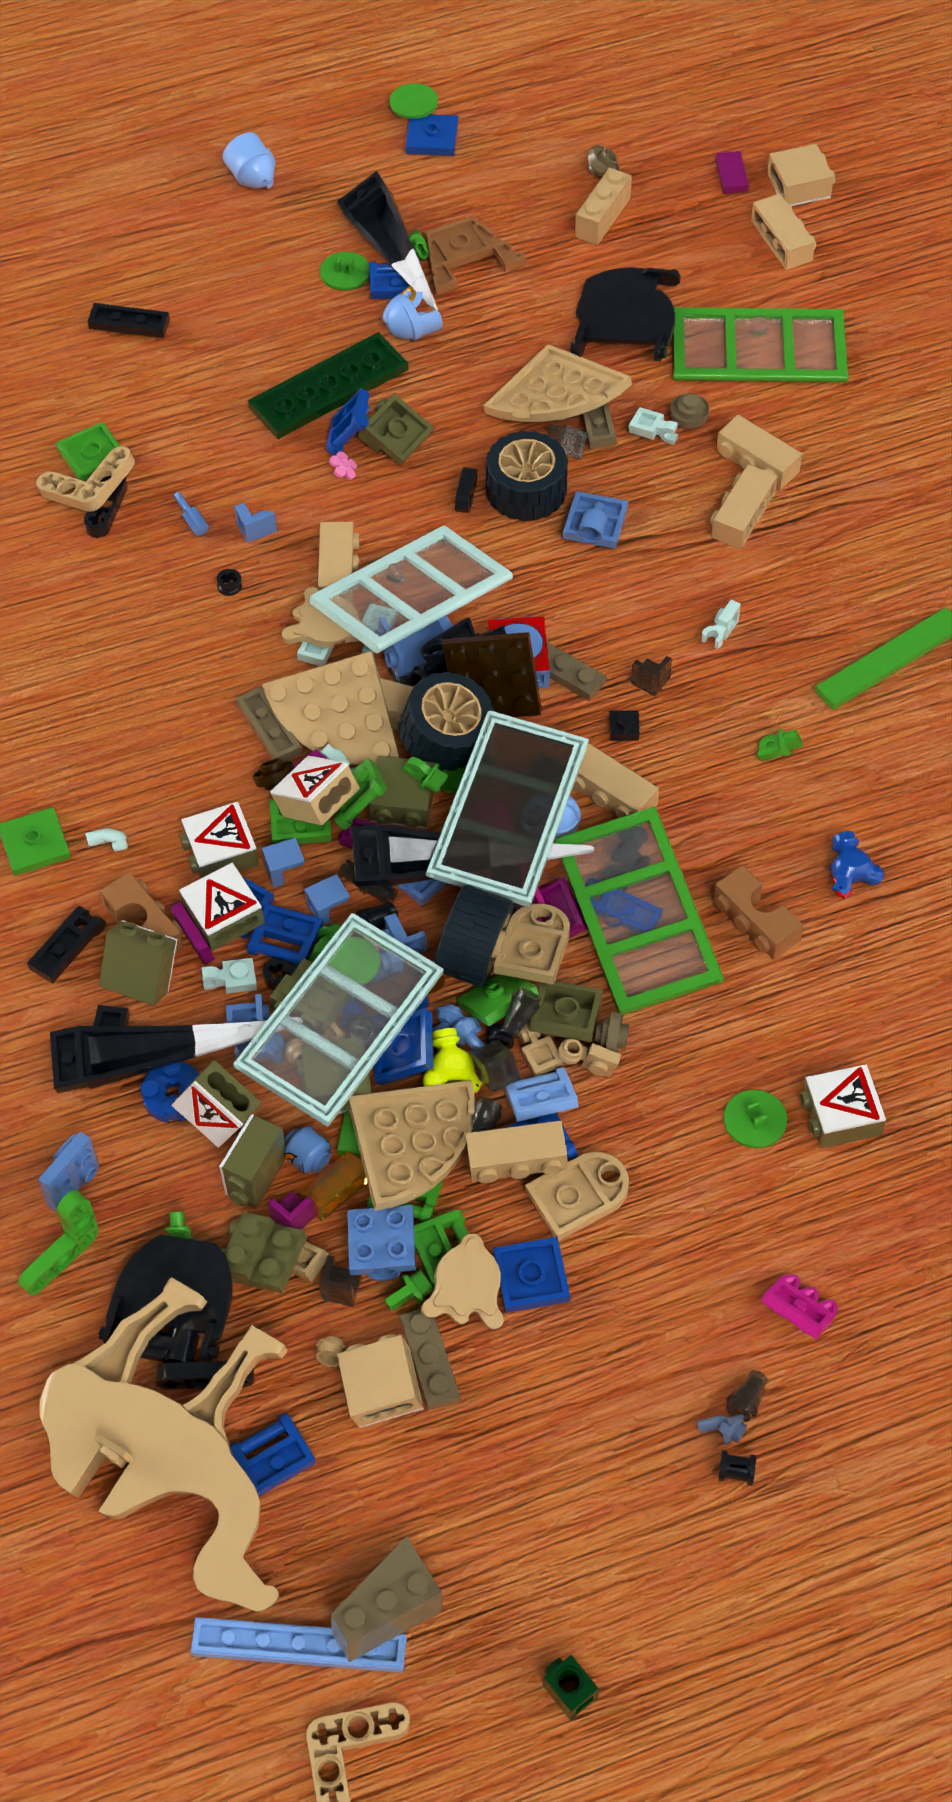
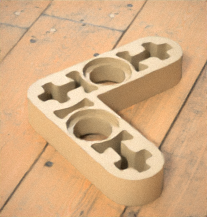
(92, 493)
(332, 1751)

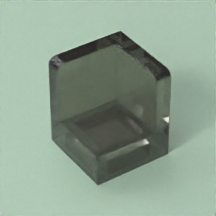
(569, 438)
(650, 675)
(338, 1284)

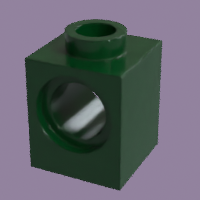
(570, 1702)

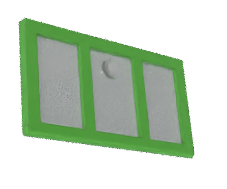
(759, 345)
(639, 912)

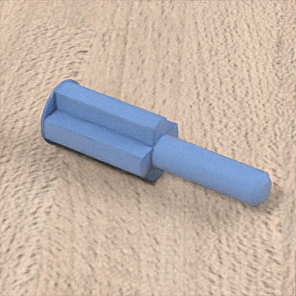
(192, 516)

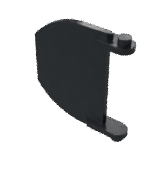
(624, 279)
(628, 318)
(190, 1262)

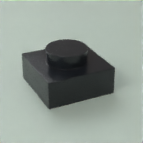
(624, 726)
(111, 1016)

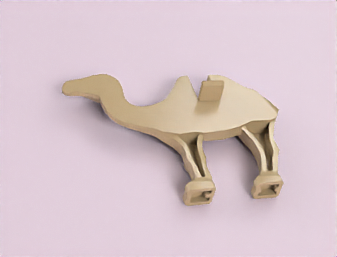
(168, 1446)

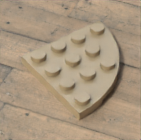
(556, 388)
(337, 707)
(411, 1138)

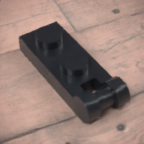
(66, 944)

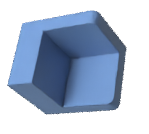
(254, 525)
(281, 857)
(325, 896)

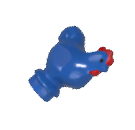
(852, 865)

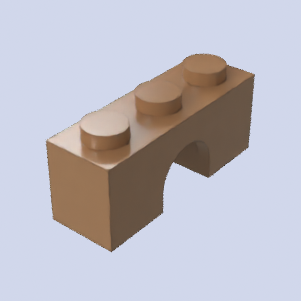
(130, 900)
(771, 931)

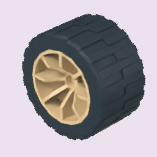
(526, 475)
(444, 719)
(473, 935)

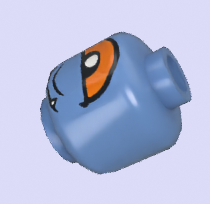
(307, 1150)

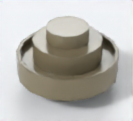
(600, 160)
(689, 411)
(612, 1032)

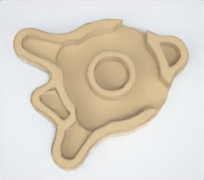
(314, 626)
(466, 1283)

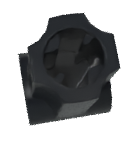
(172, 1346)

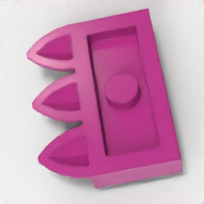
(800, 1305)

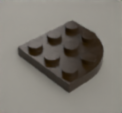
(501, 667)

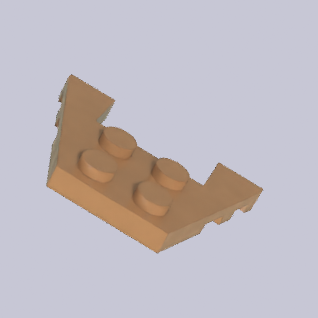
(462, 244)

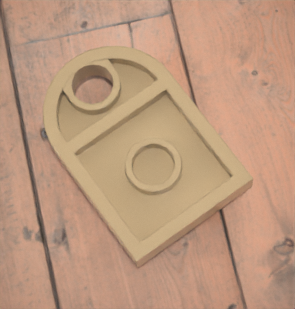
(534, 947)
(579, 1193)

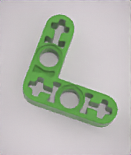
(79, 1233)

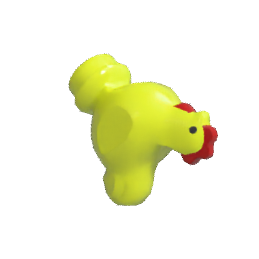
(450, 1062)

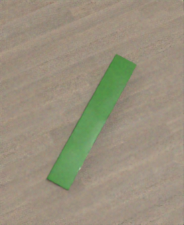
(886, 660)

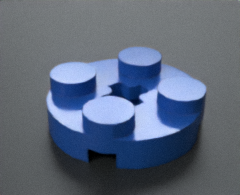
(155, 1090)

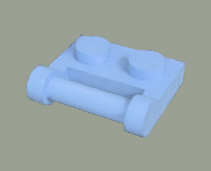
(541, 1095)

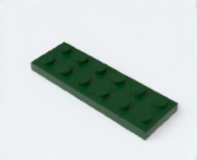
(327, 385)

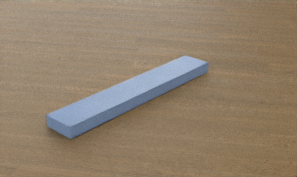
(288, 1645)

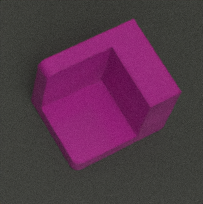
(292, 1211)

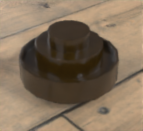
(272, 773)

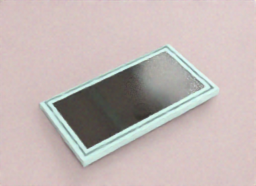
(508, 808)

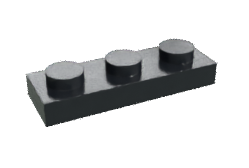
(128, 320)

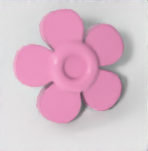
(343, 465)

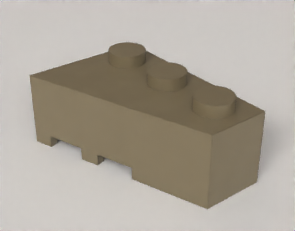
(386, 1603)

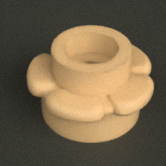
(328, 1349)

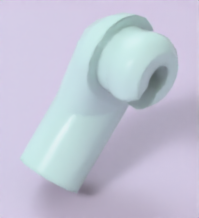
(107, 835)

